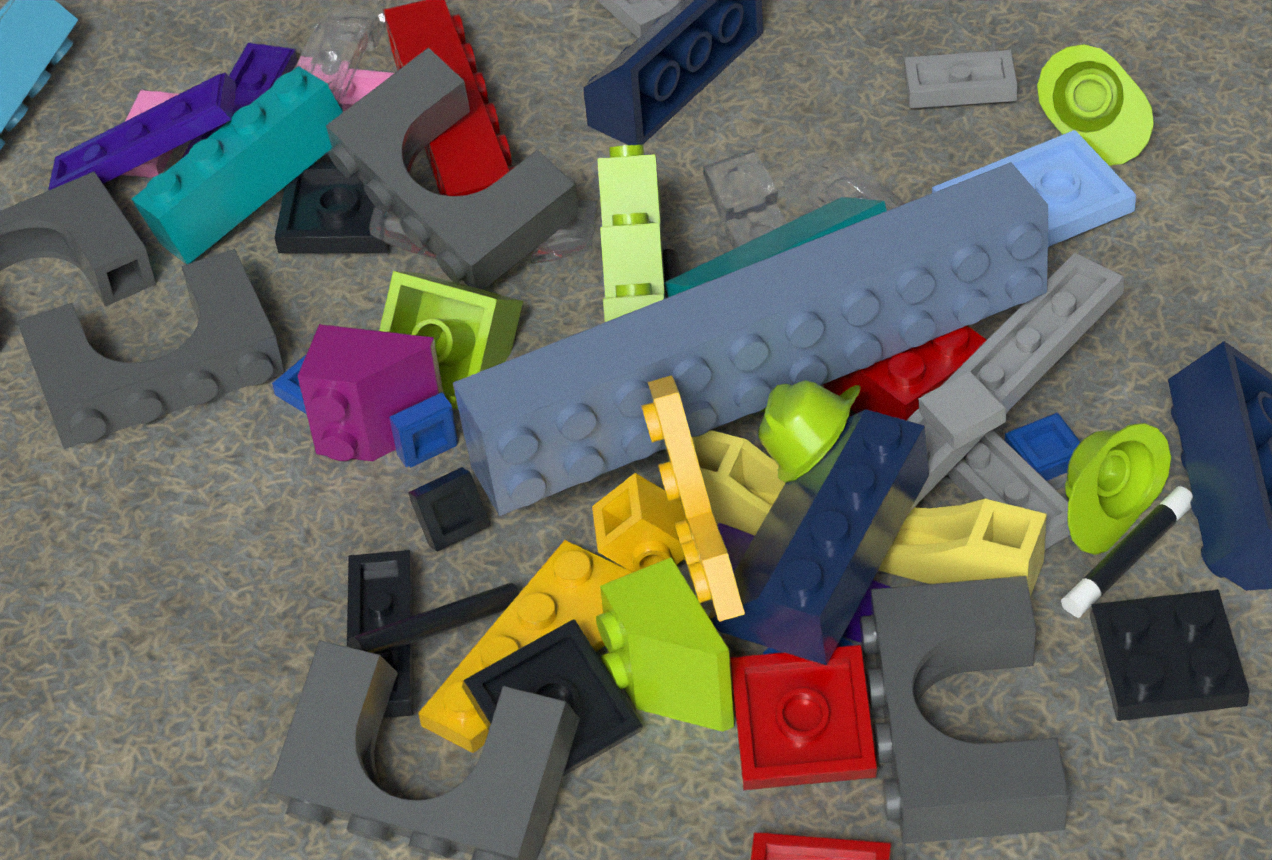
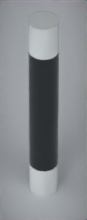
(1127, 552)

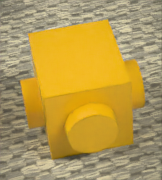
(638, 525)

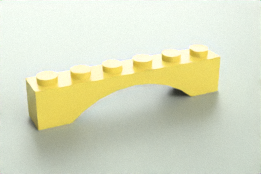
(932, 545)

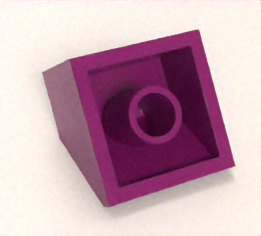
(360, 380)

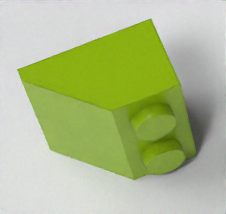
(468, 324)
(665, 648)

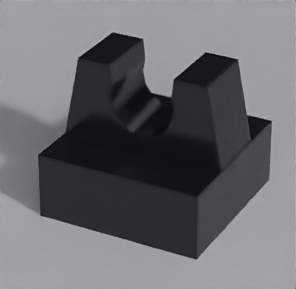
(449, 509)

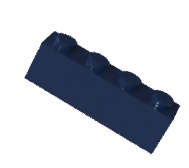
(669, 66)
(1227, 450)
(828, 538)

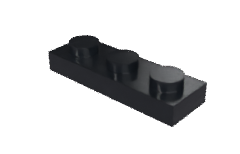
(377, 596)

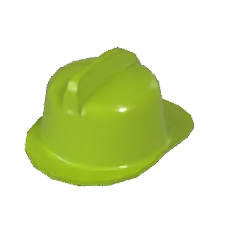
(1096, 97)
(803, 425)
(1113, 482)

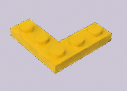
(682, 479)

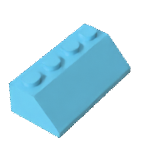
(29, 39)

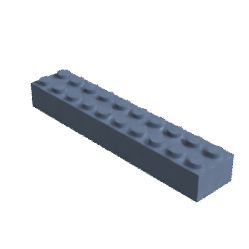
(730, 341)

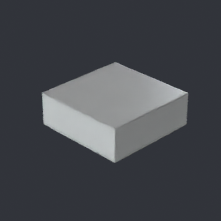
(962, 410)

